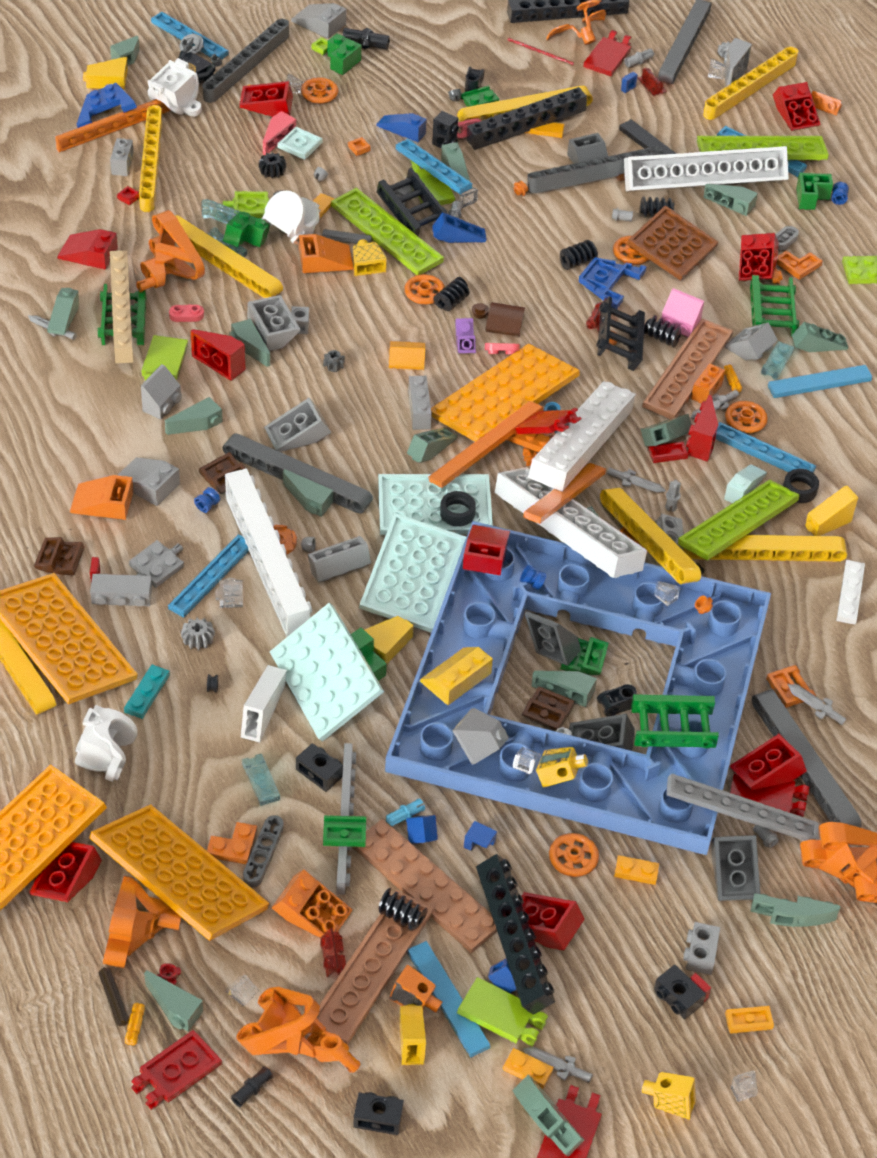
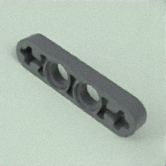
(265, 851)

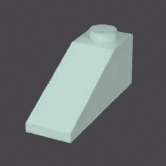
(743, 483)

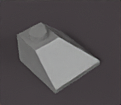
(479, 735)

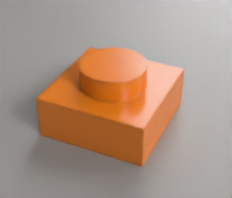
(359, 146)

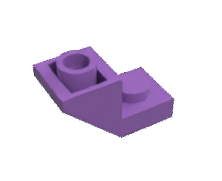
(465, 335)

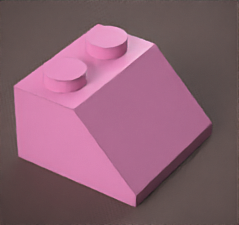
(683, 311)

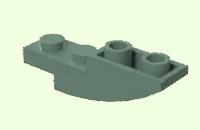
(795, 914)
(547, 1115)

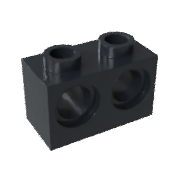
(444, 129)

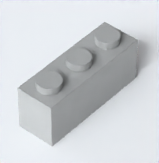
(419, 402)
(339, 559)
(121, 590)

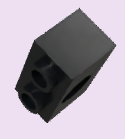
(309, 764)
(677, 981)
(386, 1122)

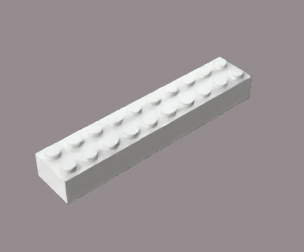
(706, 168)
(572, 449)
(575, 526)
(266, 551)

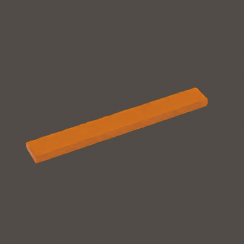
(106, 126)
(483, 445)
(556, 499)

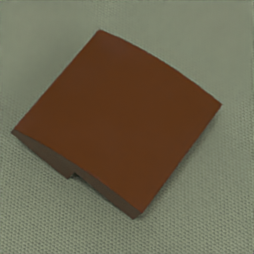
(505, 319)
(215, 471)
(59, 556)
(548, 708)

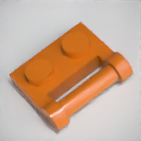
(779, 682)

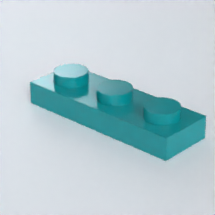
(146, 691)

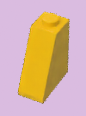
(106, 72)
(833, 512)
(390, 637)
(412, 1035)

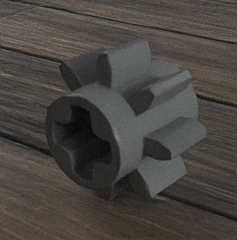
(333, 361)

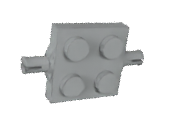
(157, 562)

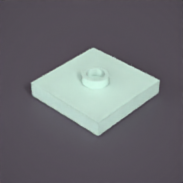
(300, 143)

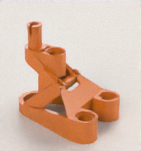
(167, 253)
(833, 854)
(133, 927)
(284, 1028)

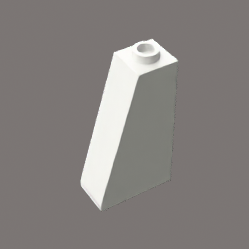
(262, 703)

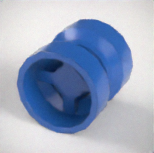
(840, 193)
(207, 499)
(533, 577)

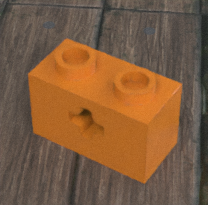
(708, 383)

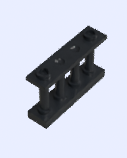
(399, 210)
(635, 333)

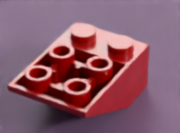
(796, 106)
(758, 256)
(703, 432)
(485, 549)

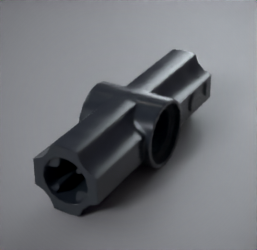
(367, 38)

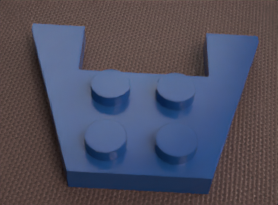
(102, 100)
(603, 274)

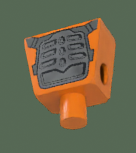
(415, 989)

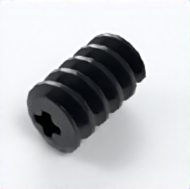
(654, 206)
(578, 254)
(452, 294)
(662, 331)
(401, 911)

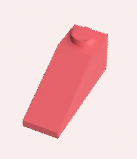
(278, 128)

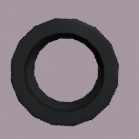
(805, 476)
(457, 519)

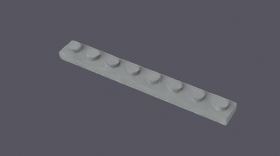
(741, 808)
(344, 860)

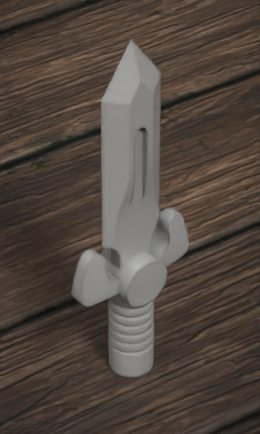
(44, 323)
(721, 401)
(627, 478)
(816, 703)
(559, 1064)

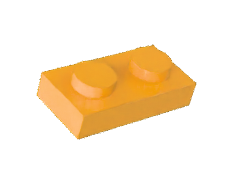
(636, 870)
(749, 1019)
(523, 1064)

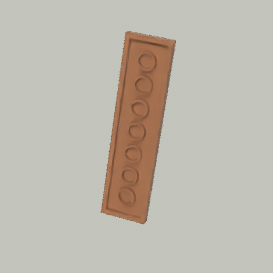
(677, 381)
(425, 882)
(368, 973)

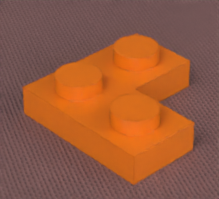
(799, 267)
(235, 849)

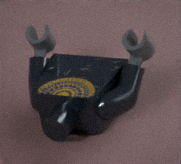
(202, 67)

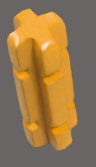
(732, 378)
(134, 1024)

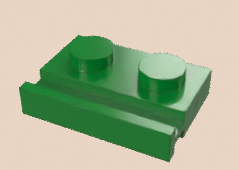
(479, 96)
(344, 831)

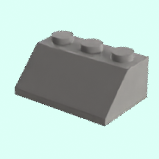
(273, 321)

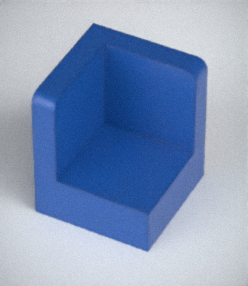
(422, 829)
(479, 835)
(501, 976)

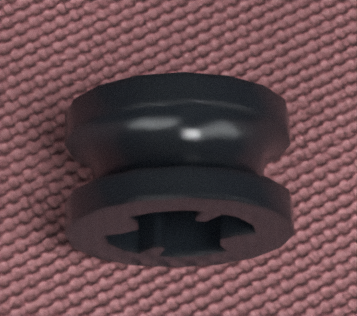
(212, 683)

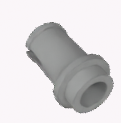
(622, 215)
(769, 839)

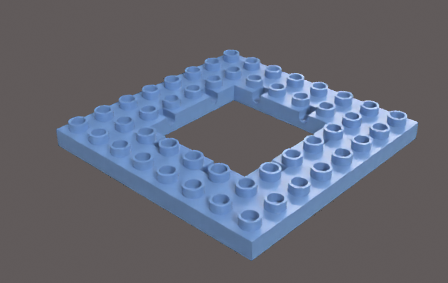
(619, 786)

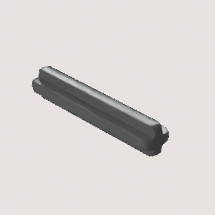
(345, 236)

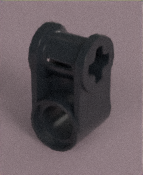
(473, 79)
(617, 699)

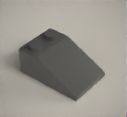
(552, 639)
(609, 730)
(735, 867)

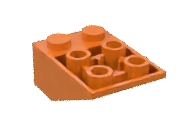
(323, 254)
(104, 497)
(311, 905)

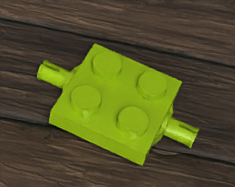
(250, 202)

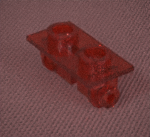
(651, 82)
(593, 321)
(332, 943)

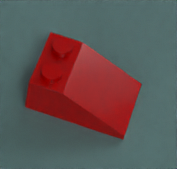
(267, 98)
(90, 248)
(219, 352)
(770, 764)
(67, 873)
(552, 919)

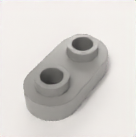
(787, 236)

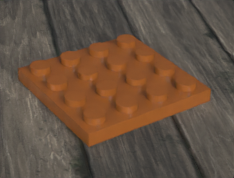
(672, 242)

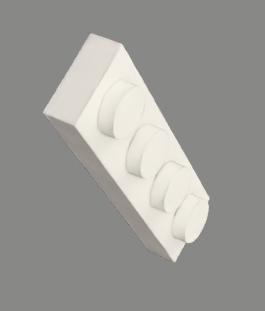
(850, 592)

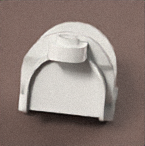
(176, 88)
(292, 214)
(101, 739)

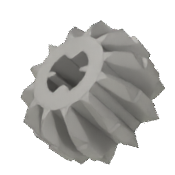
(197, 633)

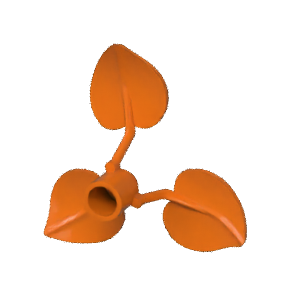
(586, 32)

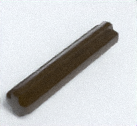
(113, 996)

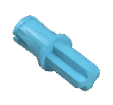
(405, 812)

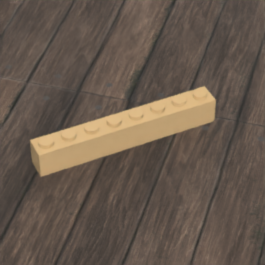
(121, 307)

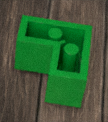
(343, 53)
(813, 187)
(246, 228)
(366, 646)

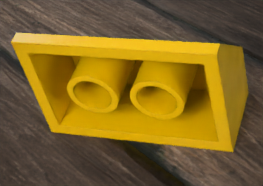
(458, 674)

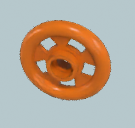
(319, 88)
(631, 252)
(423, 289)
(746, 416)
(567, 868)

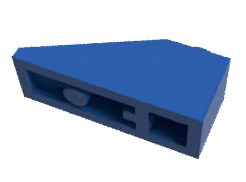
(406, 125)
(456, 230)

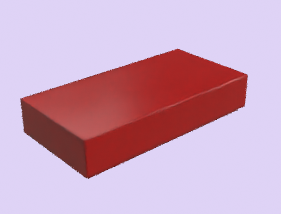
(668, 452)

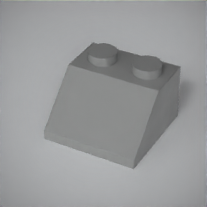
(752, 341)
(160, 392)

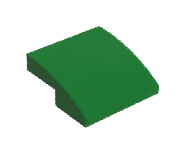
(590, 658)

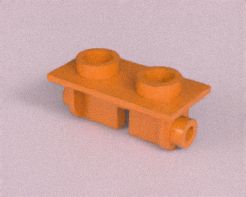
(826, 103)

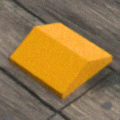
(407, 355)

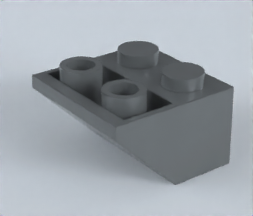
(586, 148)

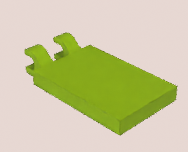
(438, 189)
(165, 351)
(500, 1012)

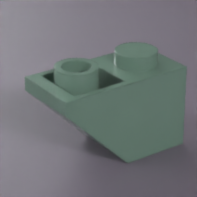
(127, 48)

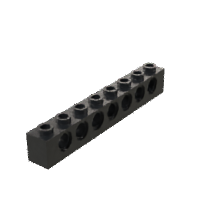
(543, 10)
(526, 118)
(515, 934)

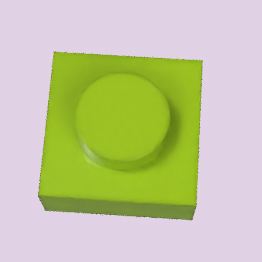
(320, 46)

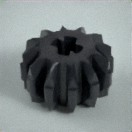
(272, 165)

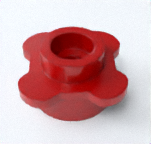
(171, 969)

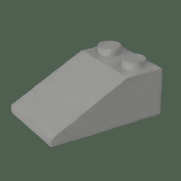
(322, 18)
(736, 60)
(297, 427)
(152, 478)

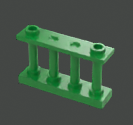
(758, 311)
(138, 320)
(674, 705)

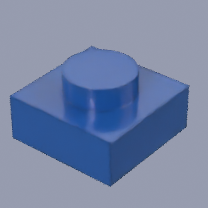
(629, 82)

